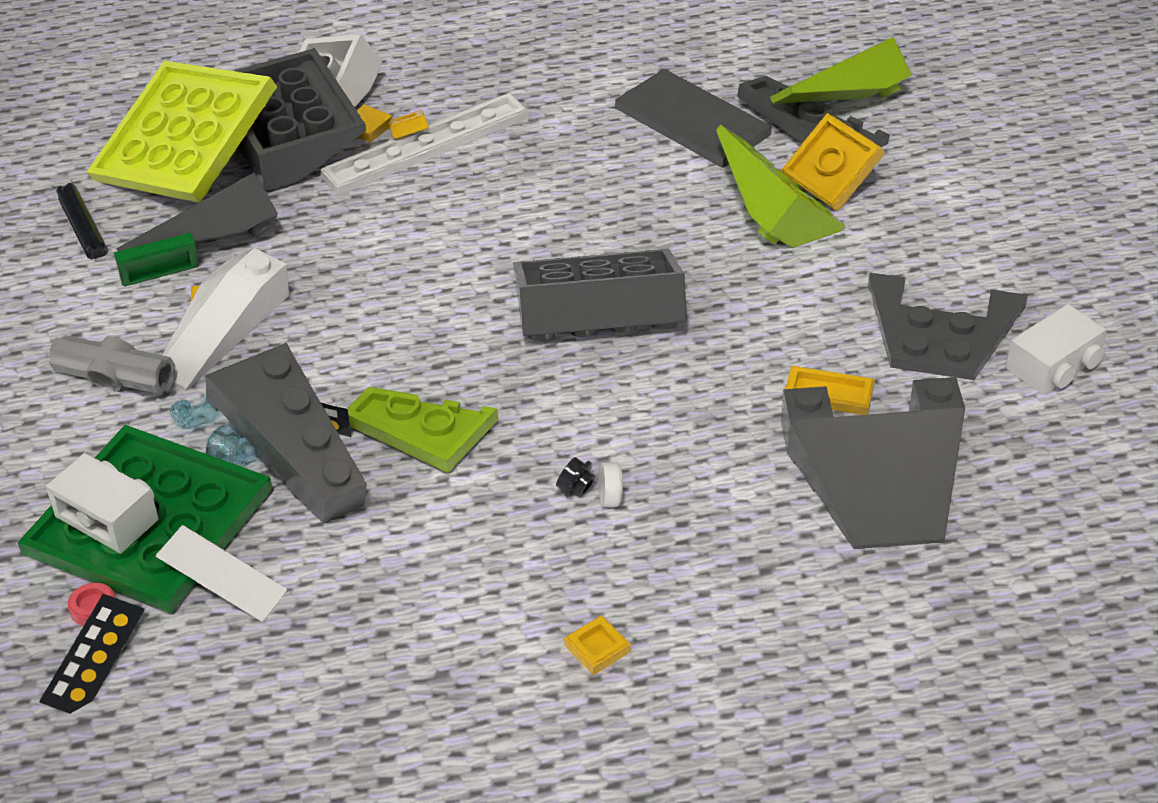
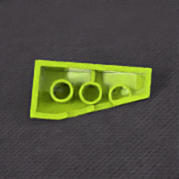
(857, 77)
(774, 198)

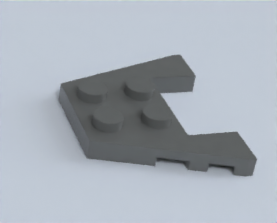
(937, 339)

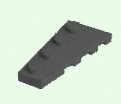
(799, 117)

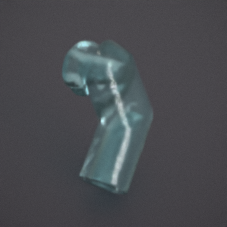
(192, 416)

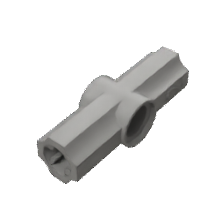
(112, 364)

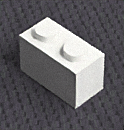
(1056, 349)
(102, 502)

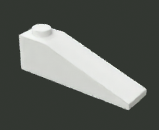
(350, 62)

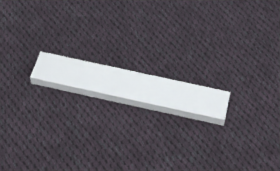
(424, 144)

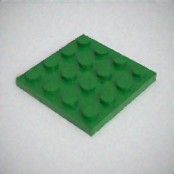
(188, 491)

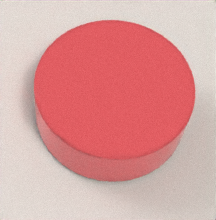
(85, 599)

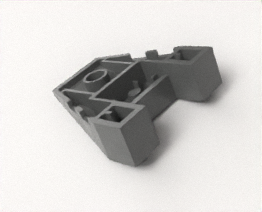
(883, 473)

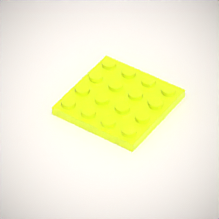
(182, 130)

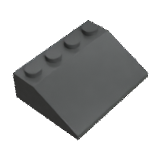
(302, 121)
(600, 293)

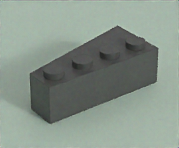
(287, 425)

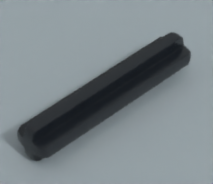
(81, 221)

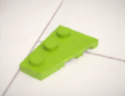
(418, 428)

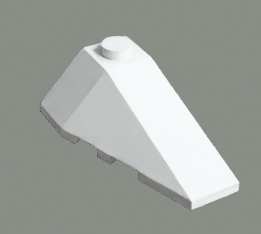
(224, 312)

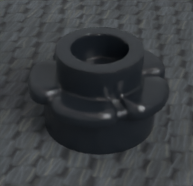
(576, 477)

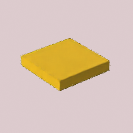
(833, 162)

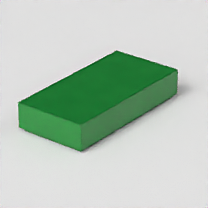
(156, 259)

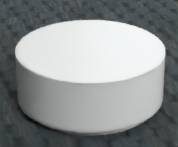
(610, 484)

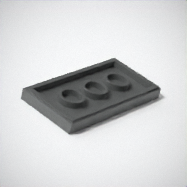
(689, 115)

